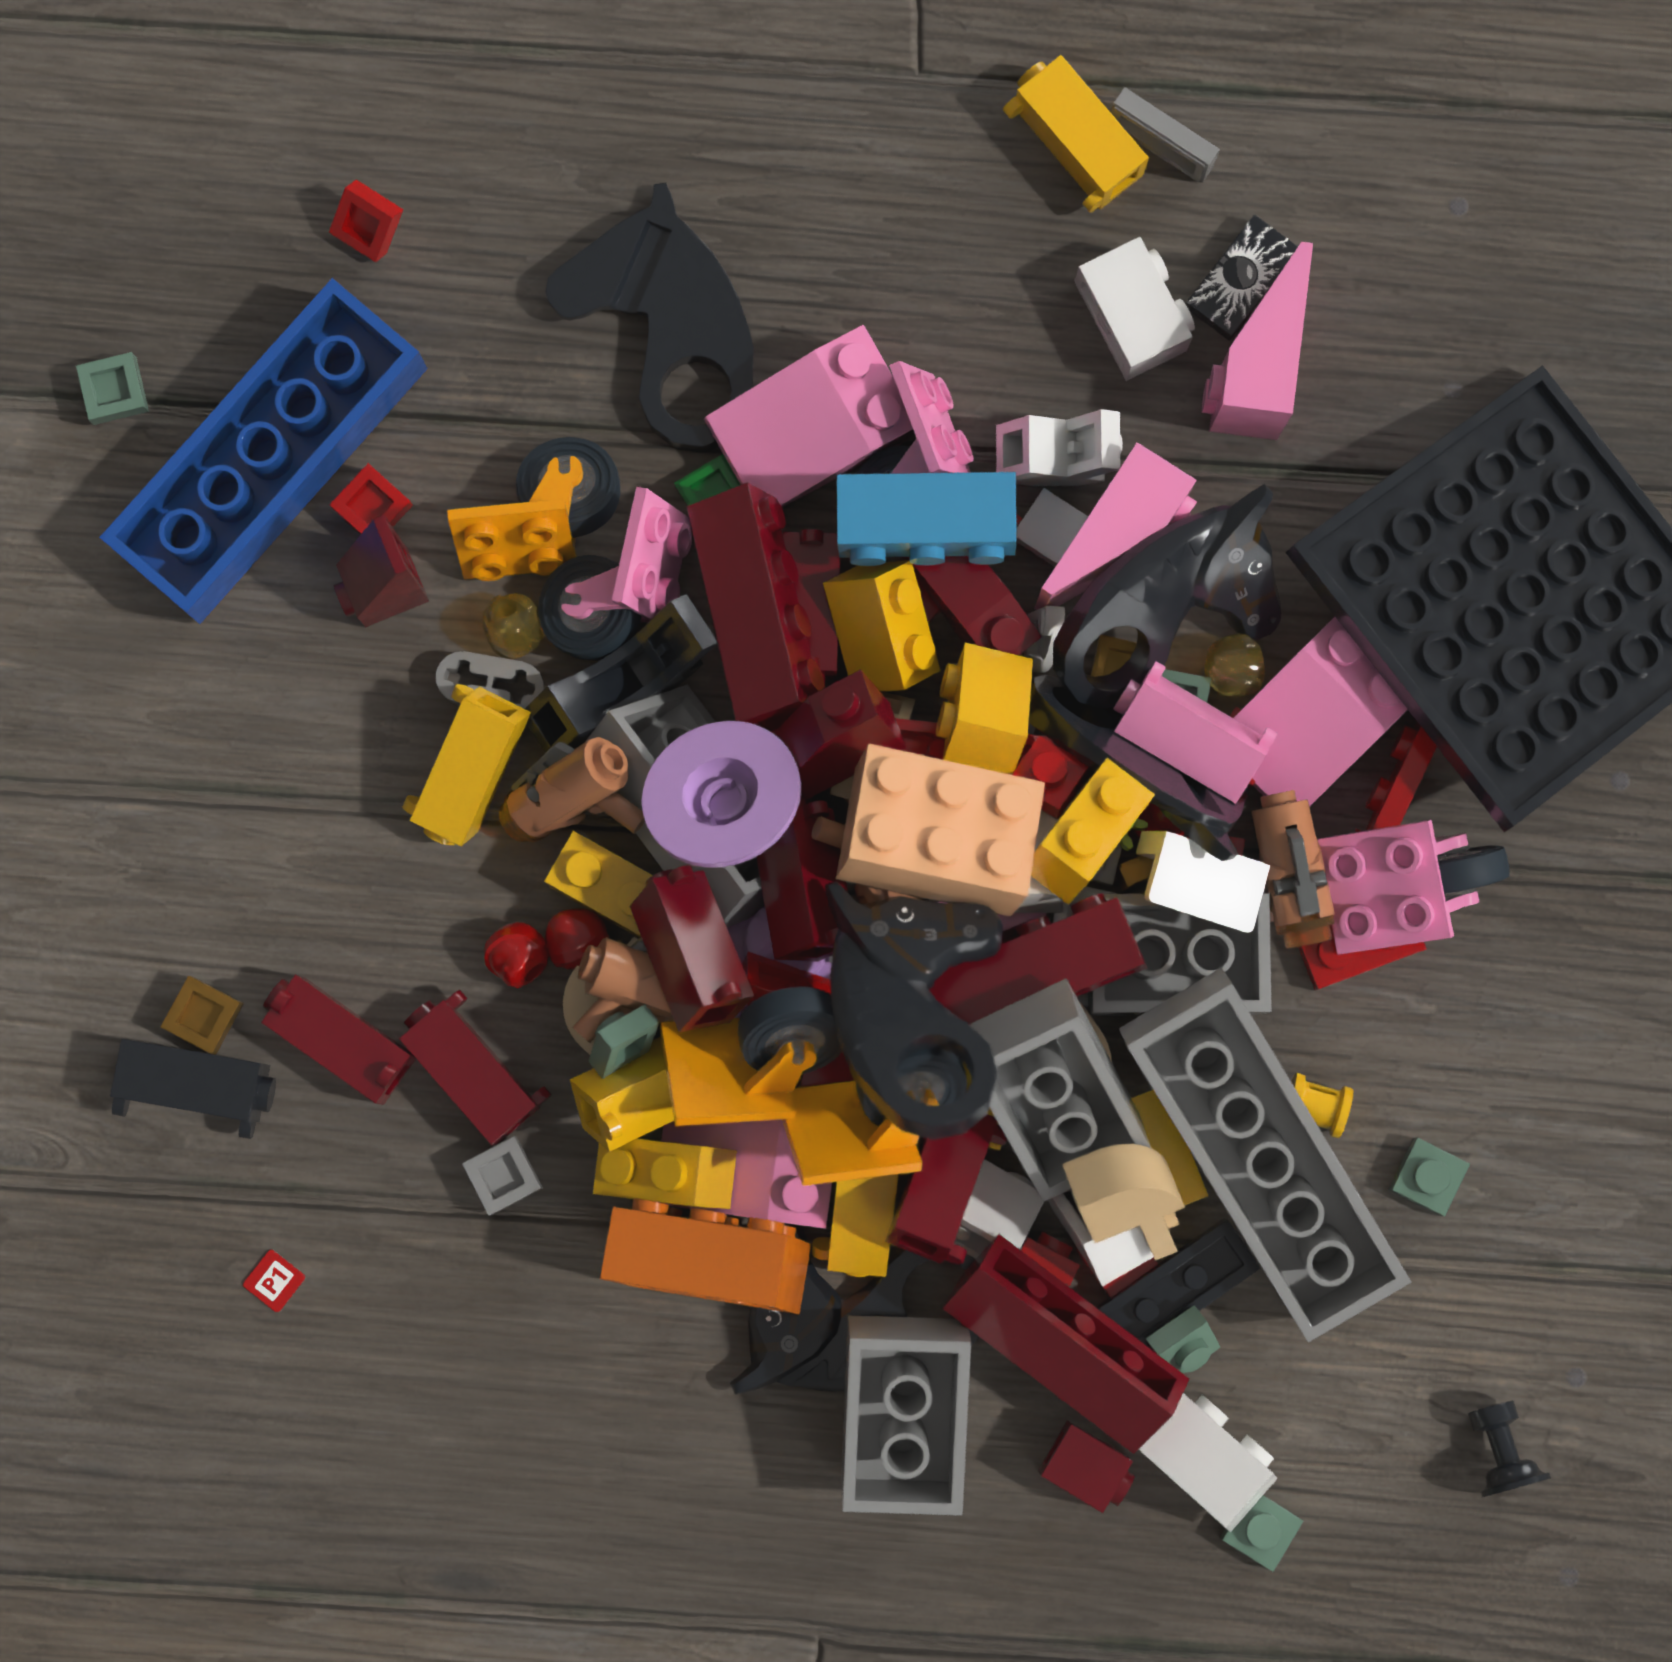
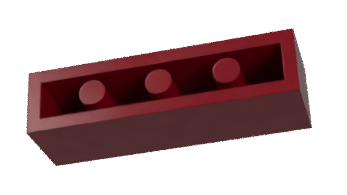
(755, 604)
(1085, 949)
(1066, 1344)

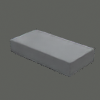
(1164, 135)

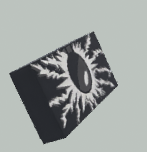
(1241, 277)

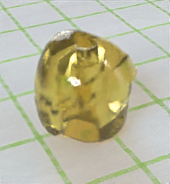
(512, 625)
(1235, 665)

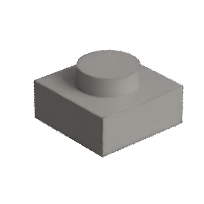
(502, 1175)

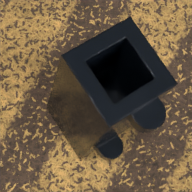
(192, 1083)

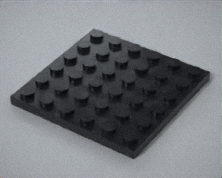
(1509, 595)

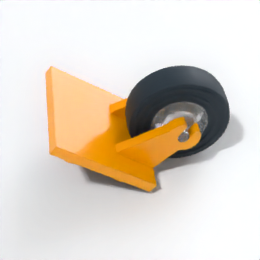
(562, 494)
(751, 1063)
(846, 1136)

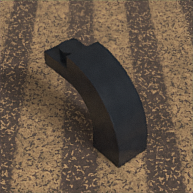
(644, 666)

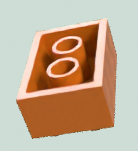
(706, 1256)

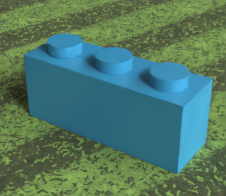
(926, 517)

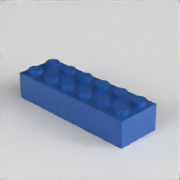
(265, 451)

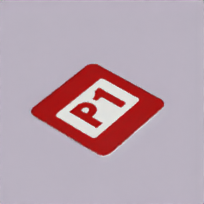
(274, 1280)

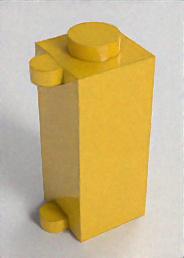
(1078, 131)
(468, 766)
(625, 1102)
(860, 1227)

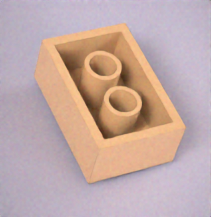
(940, 830)

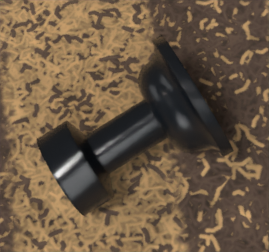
(1510, 1470)

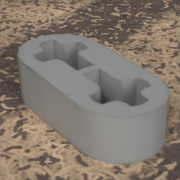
(488, 668)

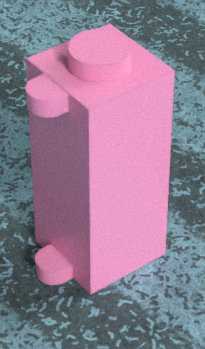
(1191, 734)

